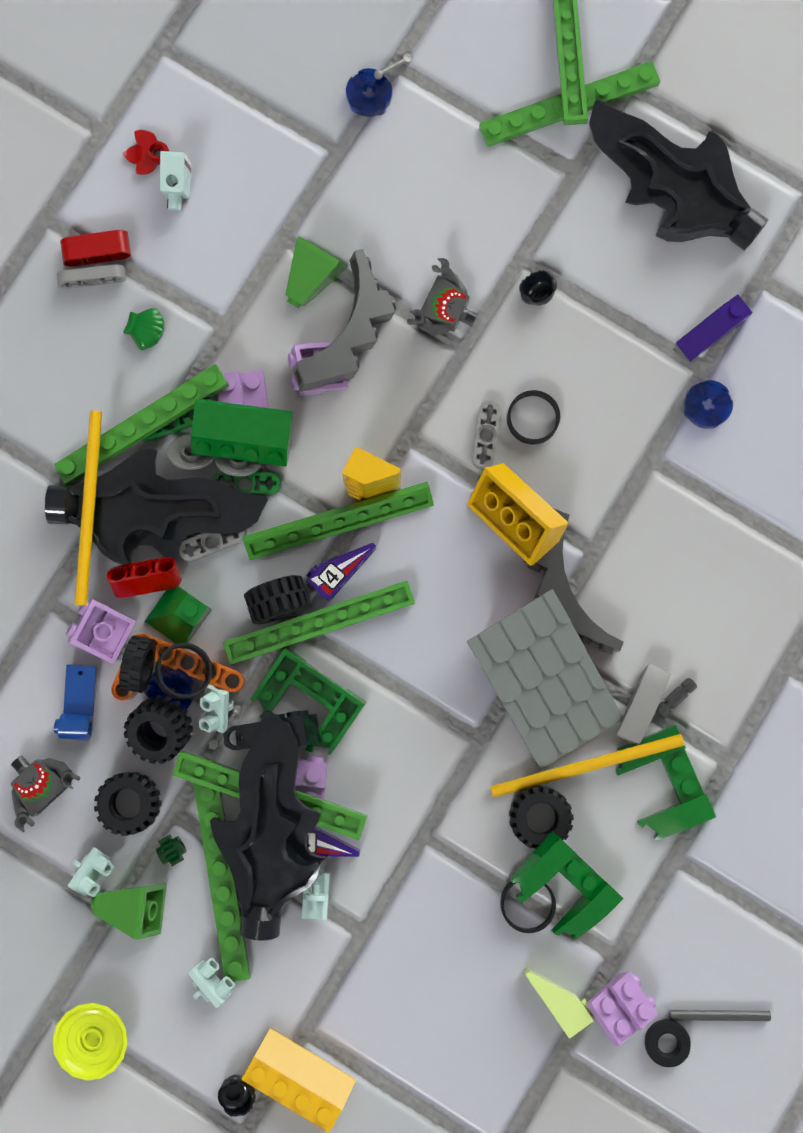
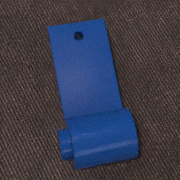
(79, 698)

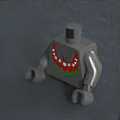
(445, 304)
(37, 787)

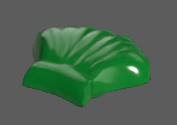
(145, 328)

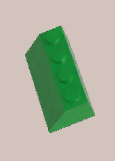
(241, 432)

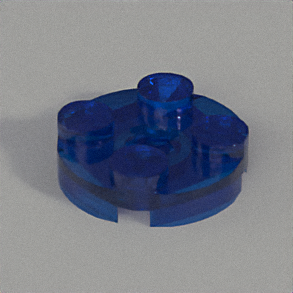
(371, 105)
(721, 400)
(175, 679)

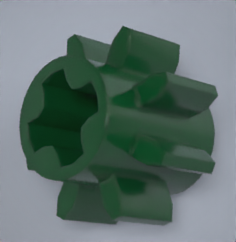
(171, 850)

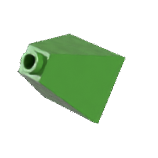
(310, 272)
(132, 910)

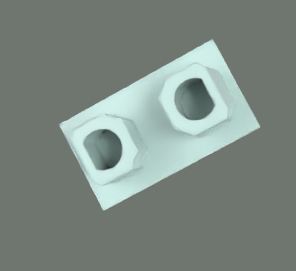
(216, 707)
(88, 872)
(316, 899)
(208, 983)

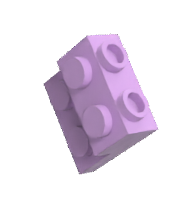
(304, 351)
(245, 389)
(100, 630)
(312, 777)
(622, 1007)

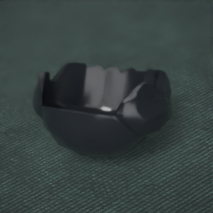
(538, 288)
(236, 1096)

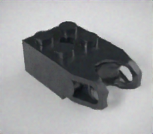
(302, 722)

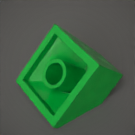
(178, 615)

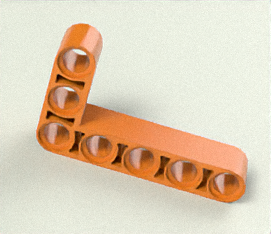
(176, 661)

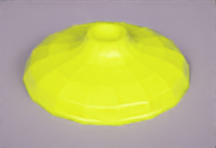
(90, 1041)

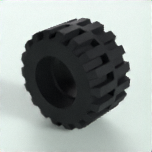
(277, 599)
(146, 740)
(525, 801)
(107, 803)

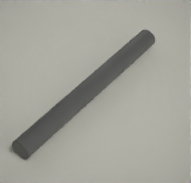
(719, 1015)

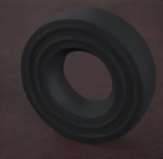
(683, 1047)

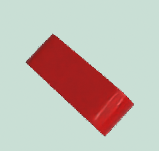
(95, 248)
(144, 577)

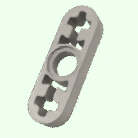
(91, 276)
(494, 429)
(209, 551)

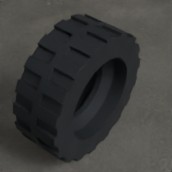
(137, 664)

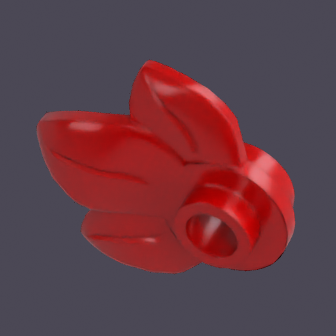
(143, 152)

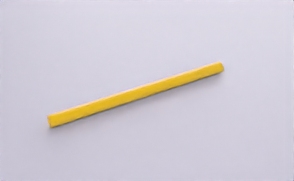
(88, 508)
(587, 765)

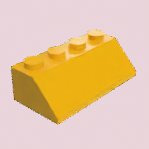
(369, 476)
(516, 513)
(299, 1080)

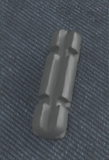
(676, 697)

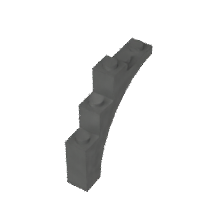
(369, 308)
(556, 579)

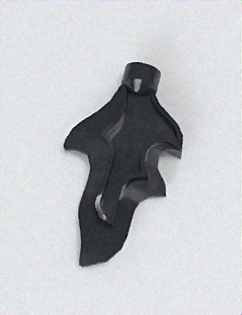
(688, 183)
(148, 510)
(270, 835)

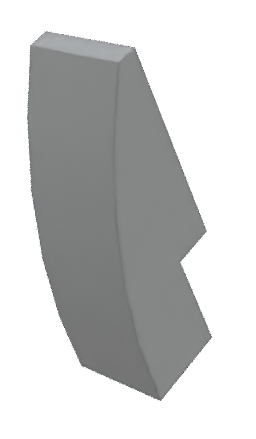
(643, 704)

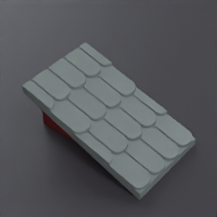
(545, 679)

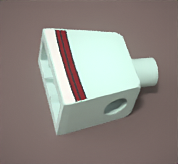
(174, 169)

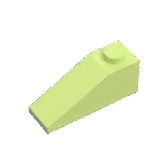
(564, 1005)

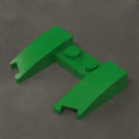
(295, 670)
(693, 805)
(555, 857)

